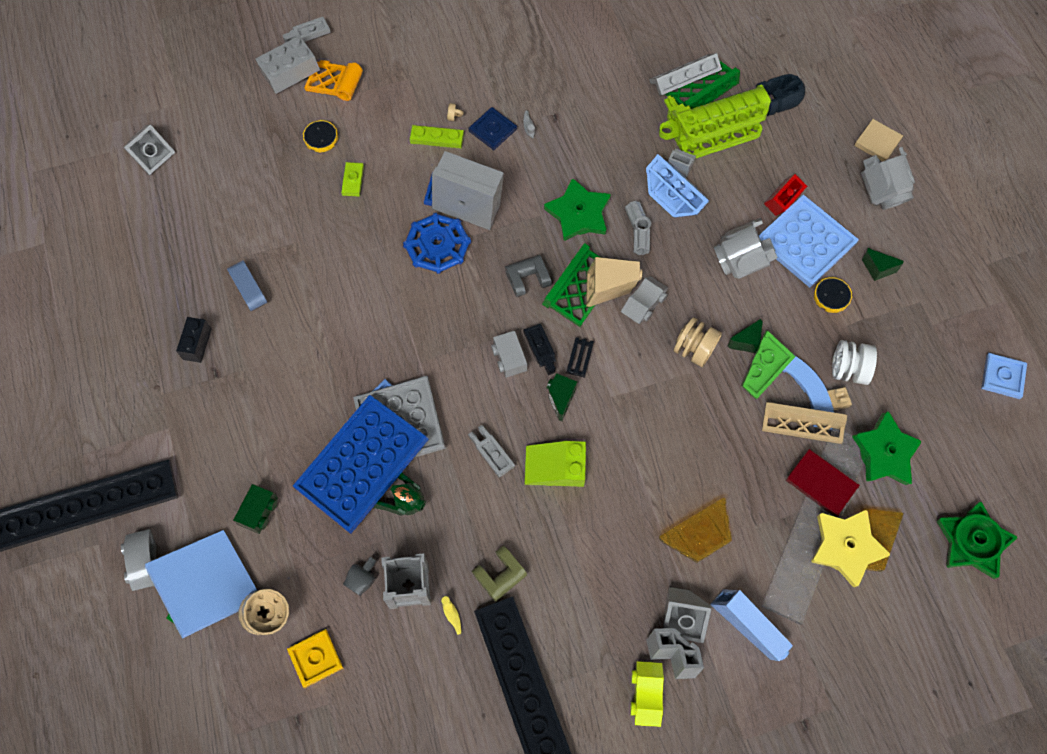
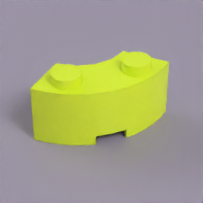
(648, 694)

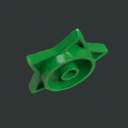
(579, 211)
(887, 451)
(975, 541)

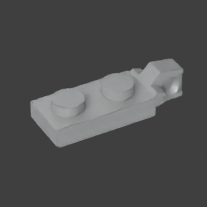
(308, 30)

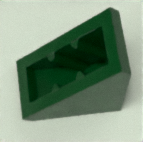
(880, 264)
(747, 339)

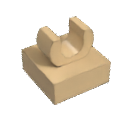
(839, 398)

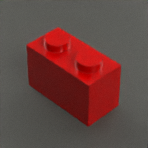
(785, 195)

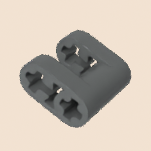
(525, 268)

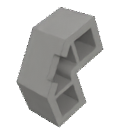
(685, 657)

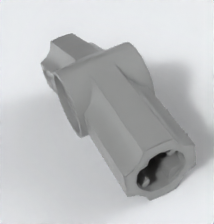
(638, 219)

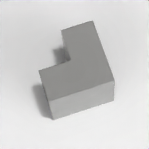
(682, 161)

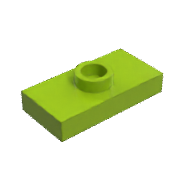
(352, 179)

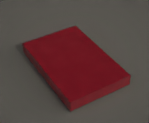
(822, 483)

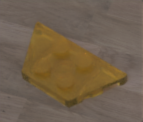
(701, 533)

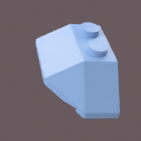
(673, 189)

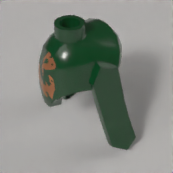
(407, 498)

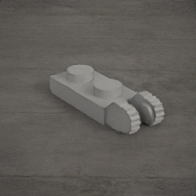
(492, 452)

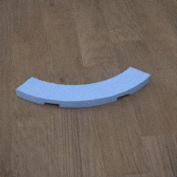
(811, 384)

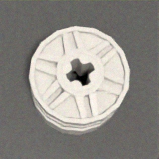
(857, 363)

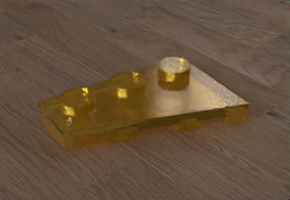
(884, 529)

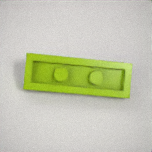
(436, 136)

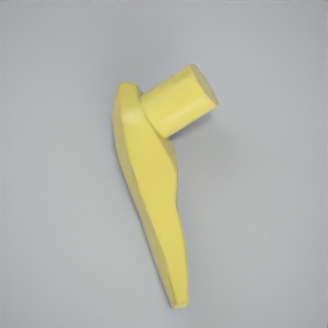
(451, 613)

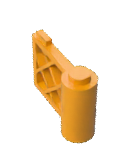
(344, 82)

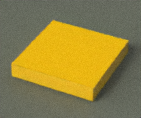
(315, 658)

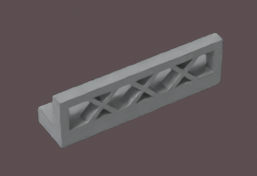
(686, 73)

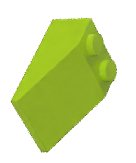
(556, 464)

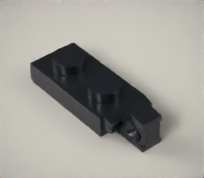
(541, 347)

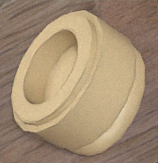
(452, 112)

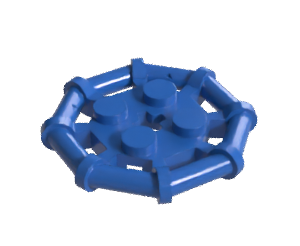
(437, 252)

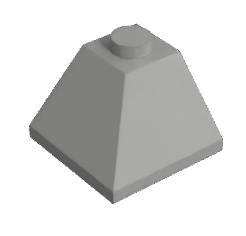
(149, 149)
(686, 614)

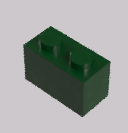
(256, 509)

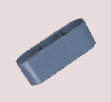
(247, 285)

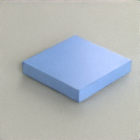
(1004, 376)

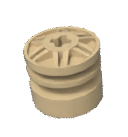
(698, 342)
(274, 618)

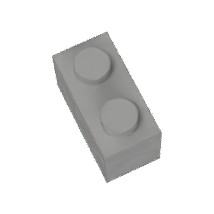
(509, 353)

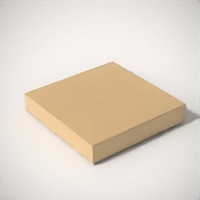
(878, 140)

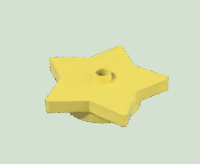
(835, 552)

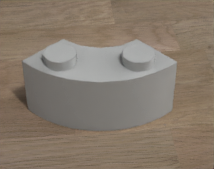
(644, 300)
(137, 551)

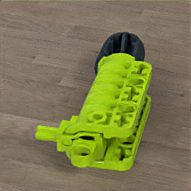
(730, 116)

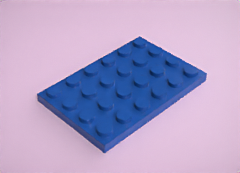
(360, 463)

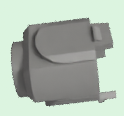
(888, 181)
(743, 251)

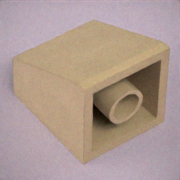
(611, 279)

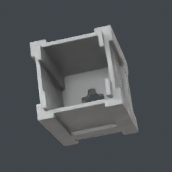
(396, 574)

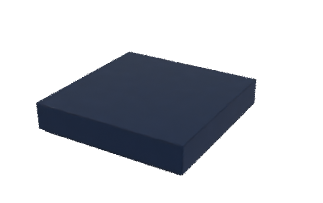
(492, 128)

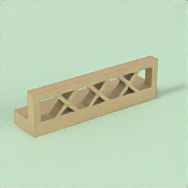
(805, 416)

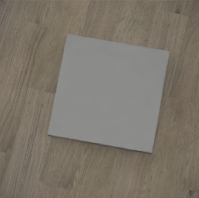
(415, 405)

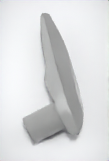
(528, 125)

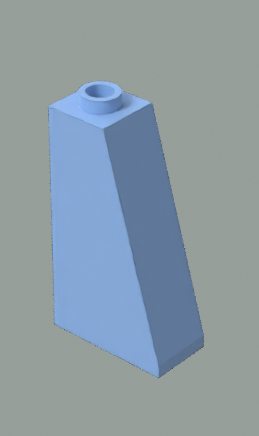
(752, 623)

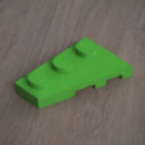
(766, 365)

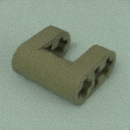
(506, 580)

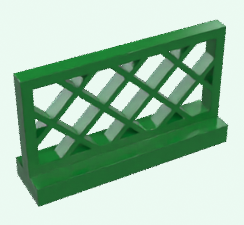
(709, 91)
(565, 280)

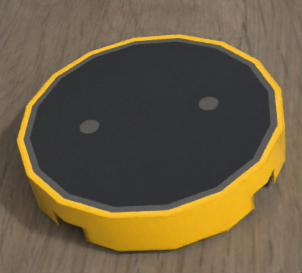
(320, 136)
(832, 294)

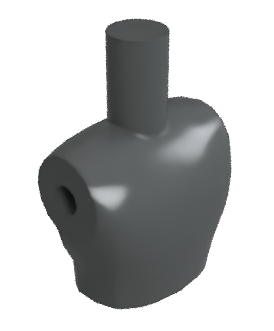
(360, 578)

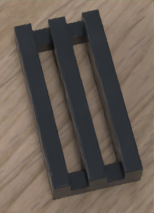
(583, 343)

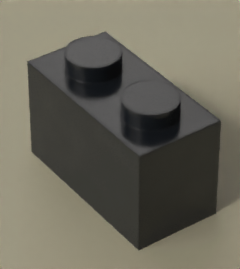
(194, 339)

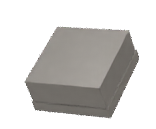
(466, 190)

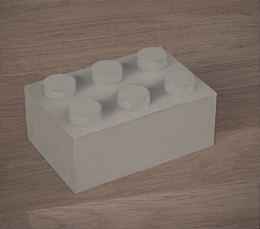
(287, 64)

